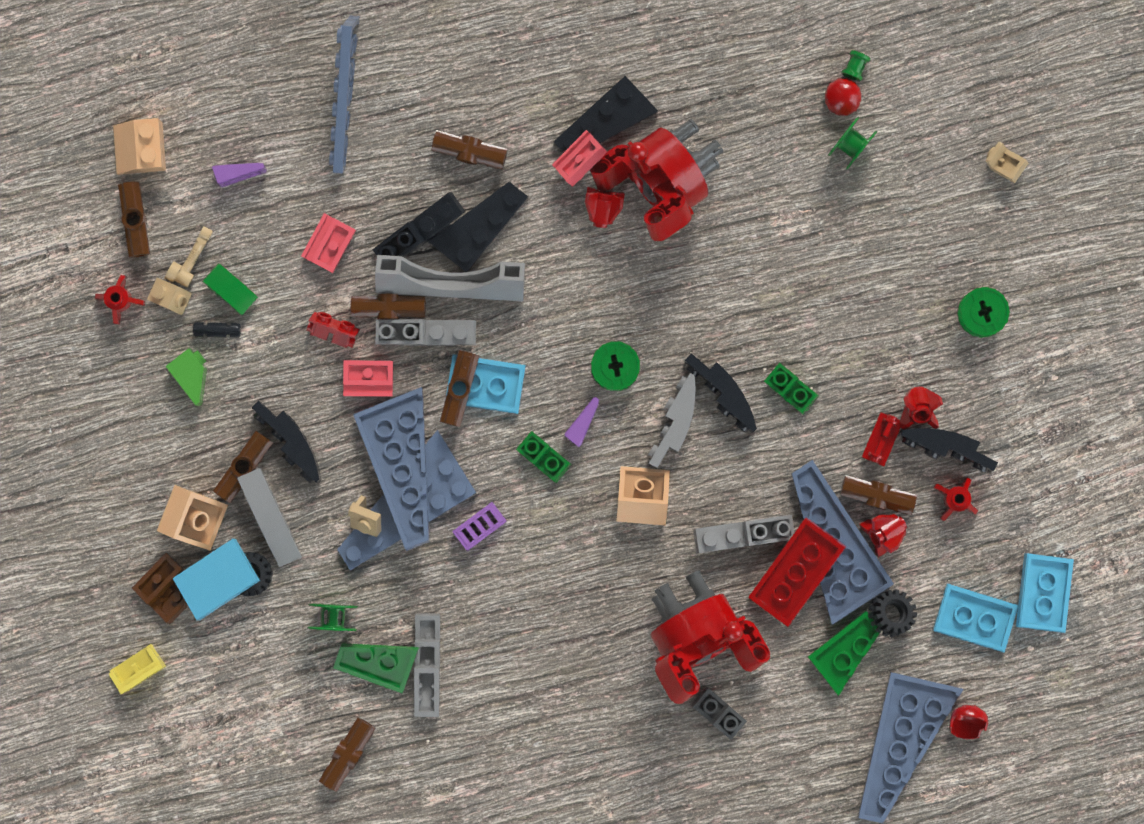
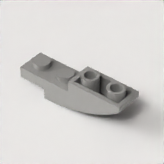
(425, 332)
(680, 412)
(743, 534)

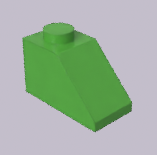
(190, 374)

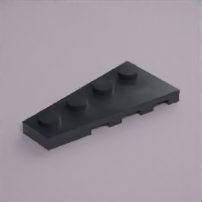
(613, 113)
(476, 230)

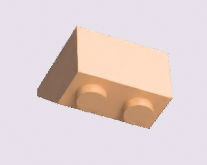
(139, 146)
(643, 495)
(192, 518)

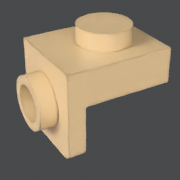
(1006, 162)
(169, 296)
(364, 519)

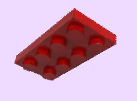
(797, 572)

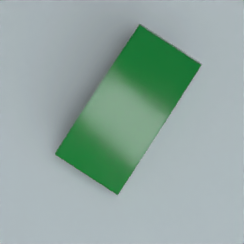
(230, 289)
(791, 388)
(543, 457)

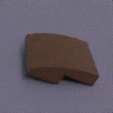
(160, 590)

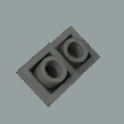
(718, 713)

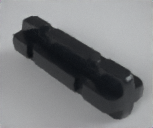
(217, 330)

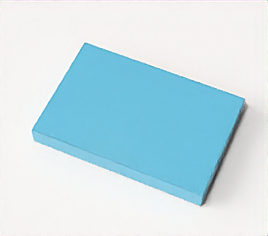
(494, 386)
(216, 579)
(1044, 593)
(975, 618)

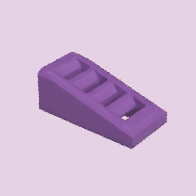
(235, 173)
(578, 430)
(463, 539)

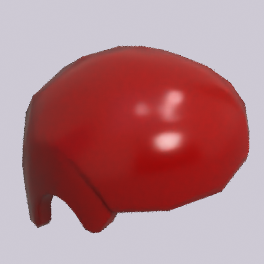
(843, 96)
(968, 722)

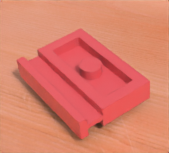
(579, 158)
(328, 243)
(367, 378)

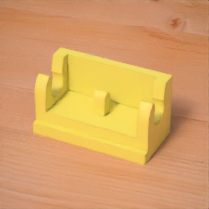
(136, 669)

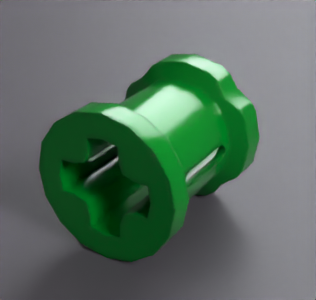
(855, 65)

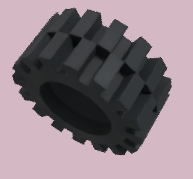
(265, 574)
(904, 607)

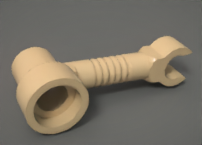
(182, 274)

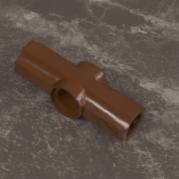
(469, 150)
(131, 204)
(388, 306)
(454, 404)
(253, 453)
(878, 495)
(347, 754)

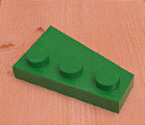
(844, 651)
(377, 663)

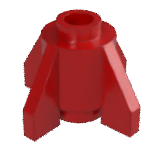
(603, 206)
(124, 302)
(919, 407)
(949, 499)
(885, 532)

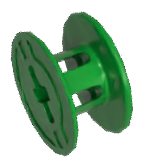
(852, 143)
(996, 318)
(624, 355)
(332, 617)

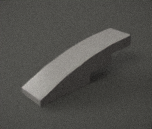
(269, 517)
(427, 665)

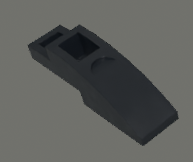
(422, 228)
(731, 400)
(938, 442)
(297, 447)

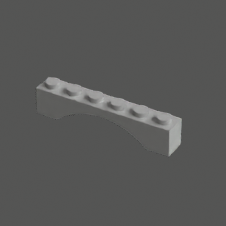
(403, 277)

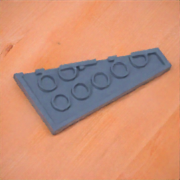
(344, 87)
(397, 450)
(445, 489)
(857, 572)
(906, 728)

